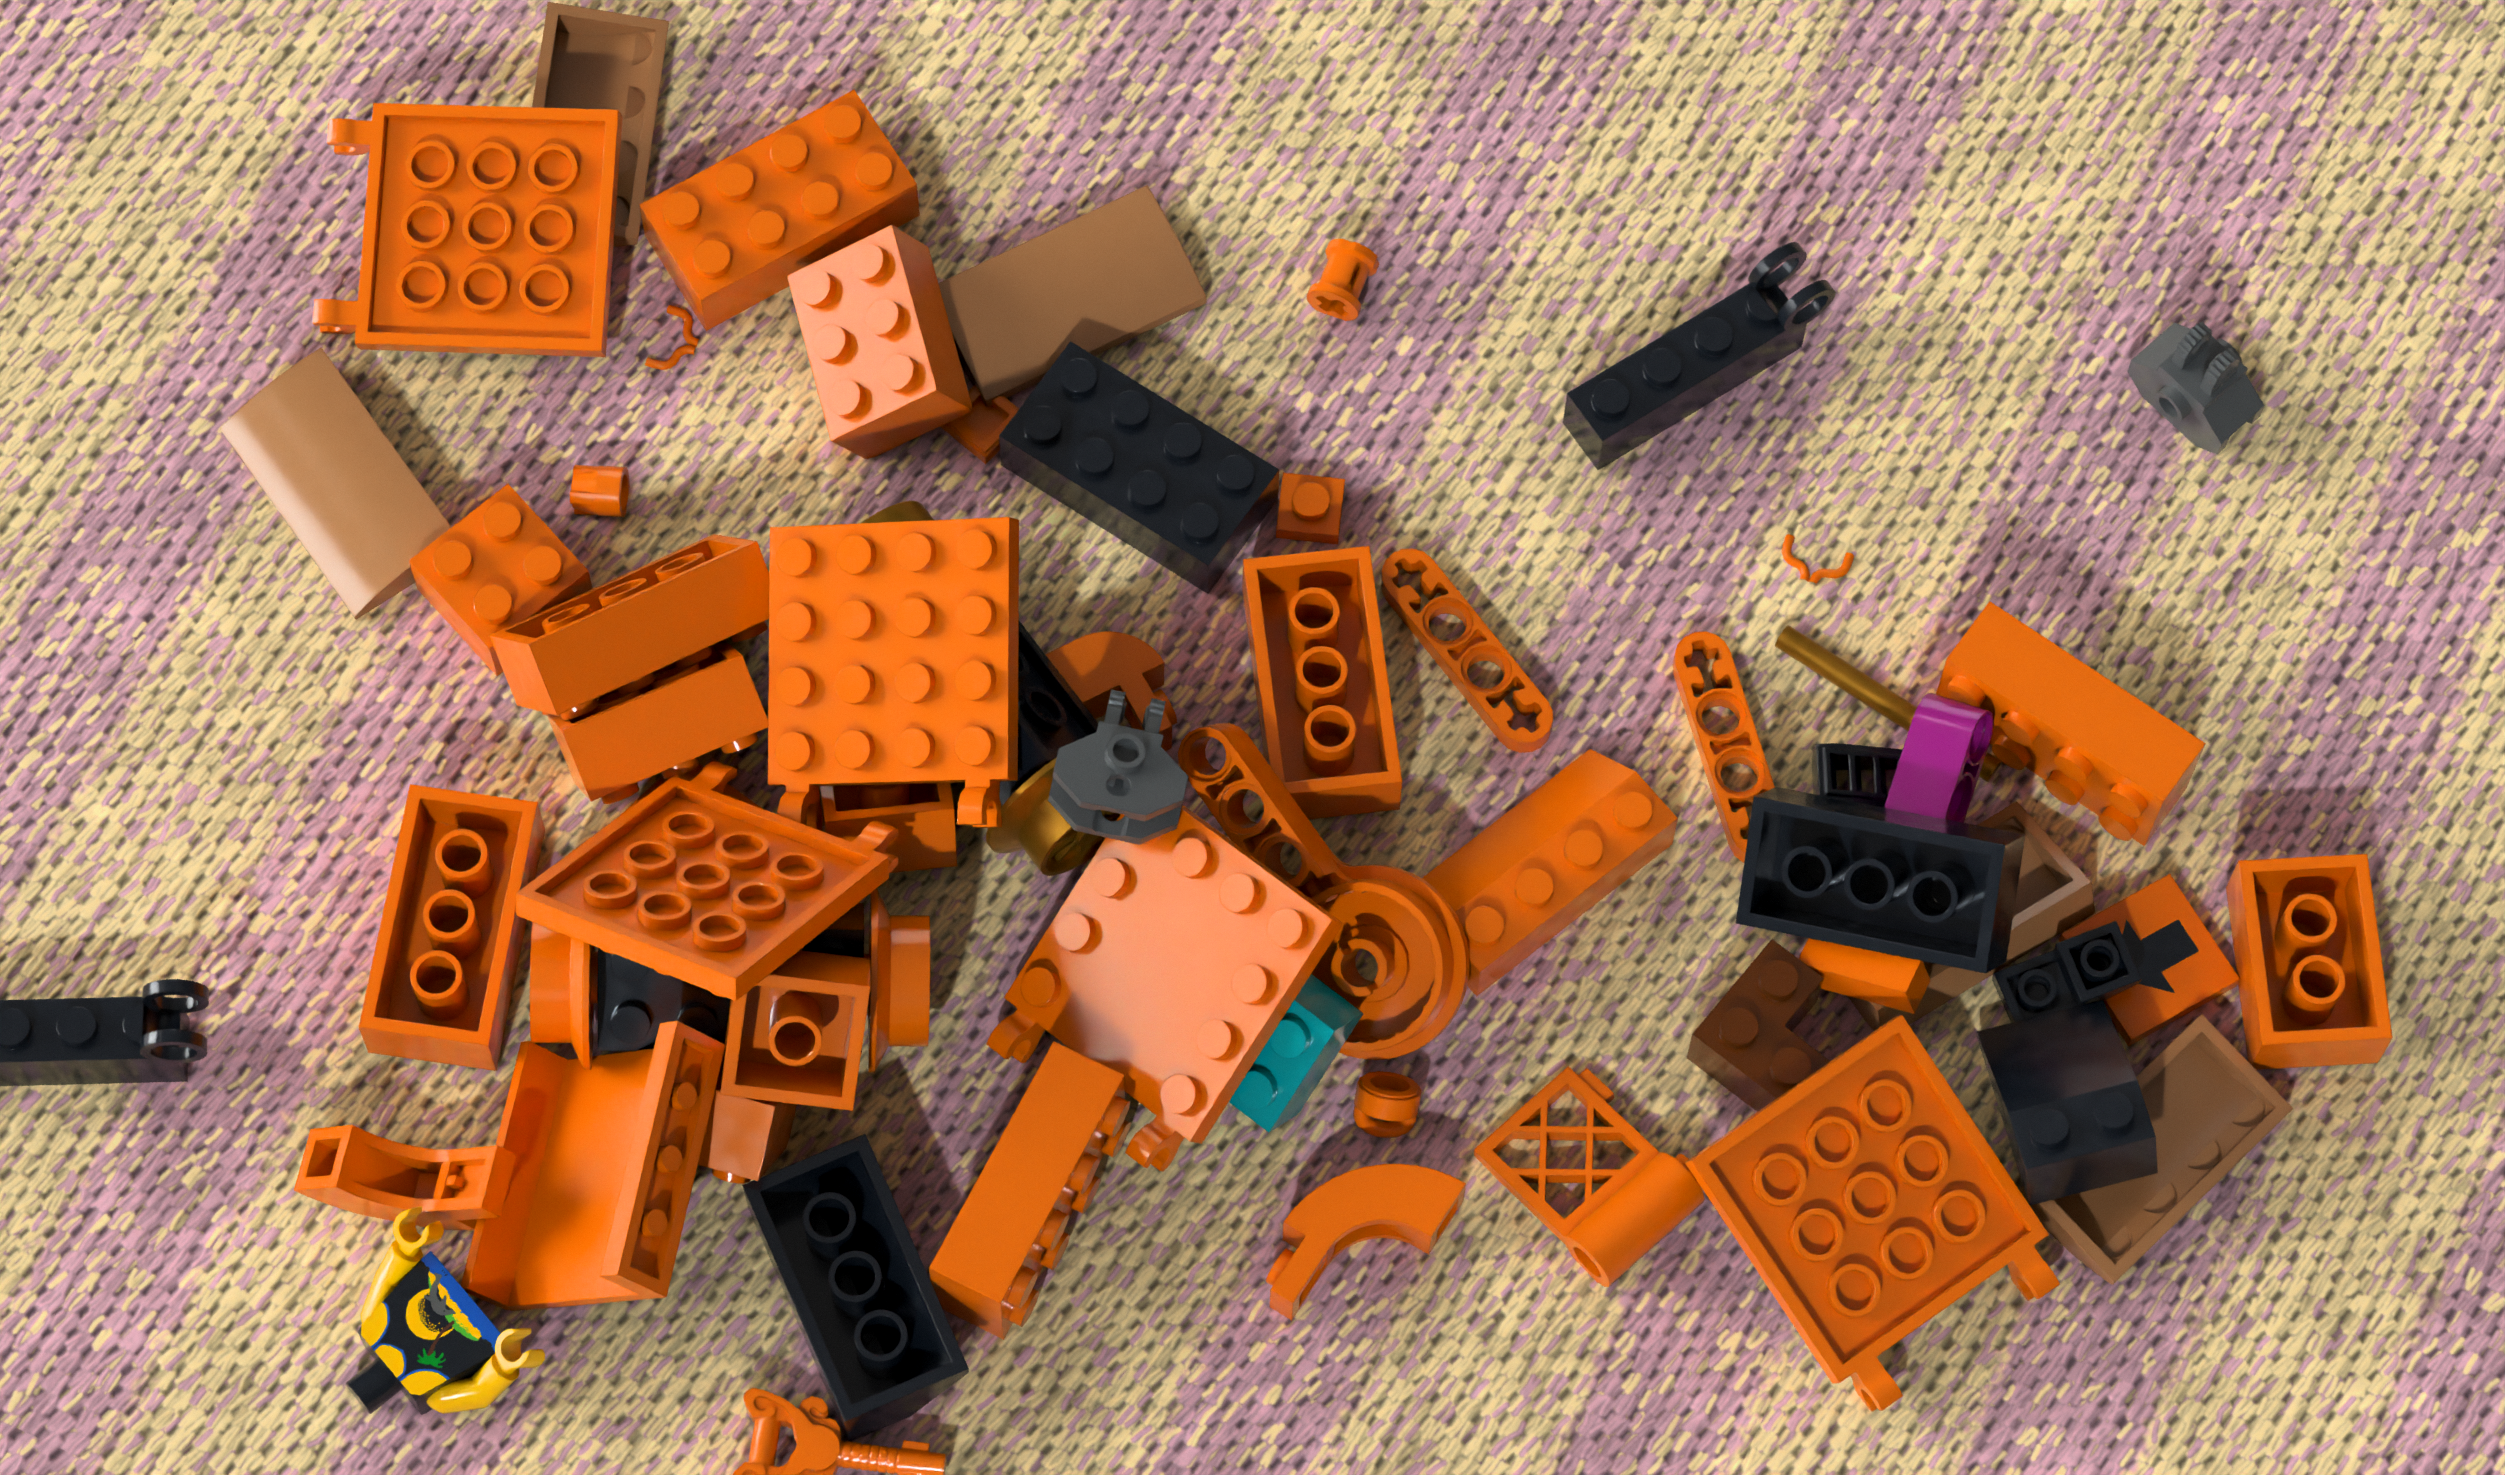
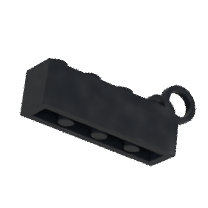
(1695, 361)
(102, 1037)

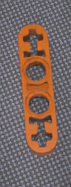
(1472, 646)
(1721, 750)

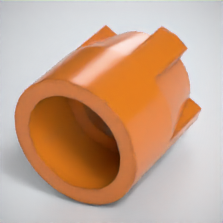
(600, 490)

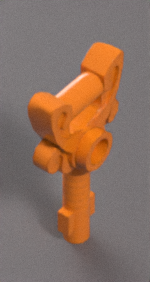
(820, 1443)

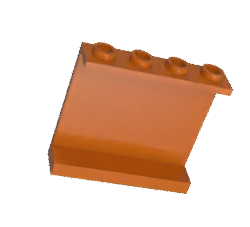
(596, 1173)

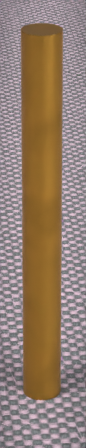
(1859, 685)

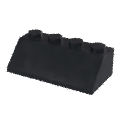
(856, 1286)

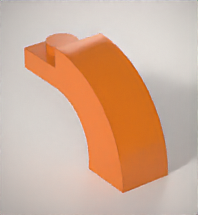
(387, 1177)
(1357, 1206)

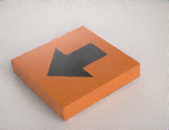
(2172, 953)

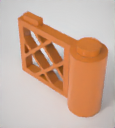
(1630, 1208)

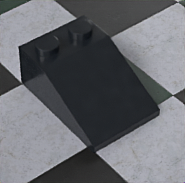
(2069, 1102)

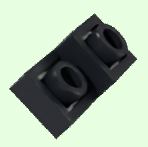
(2073, 974)

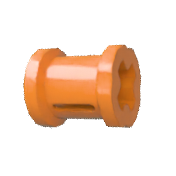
(1343, 279)

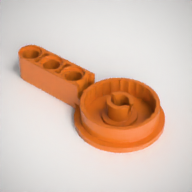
(1383, 907)

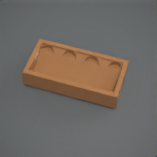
(613, 64)
(1078, 283)
(336, 481)
(2048, 901)
(2205, 1117)

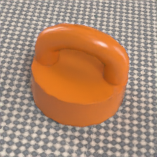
(1386, 1098)

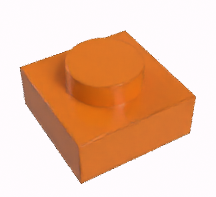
(1310, 508)

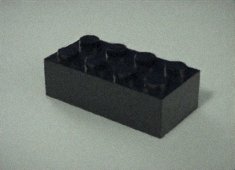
(1139, 467)
(1880, 879)

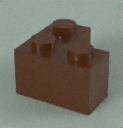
(1749, 1033)

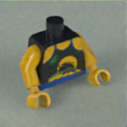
(431, 1333)

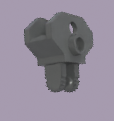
(2196, 385)
(1122, 774)

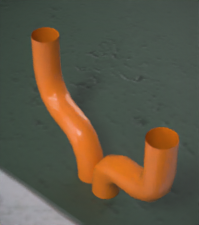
(682, 350)
(1803, 568)

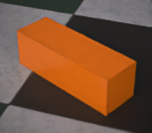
(1868, 974)

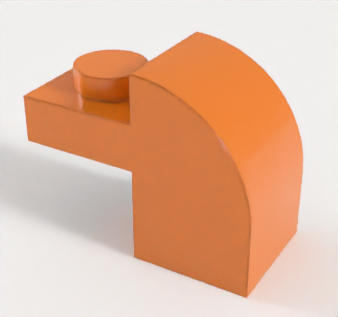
(1119, 663)

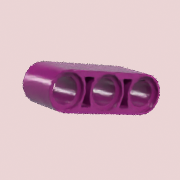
(1941, 759)

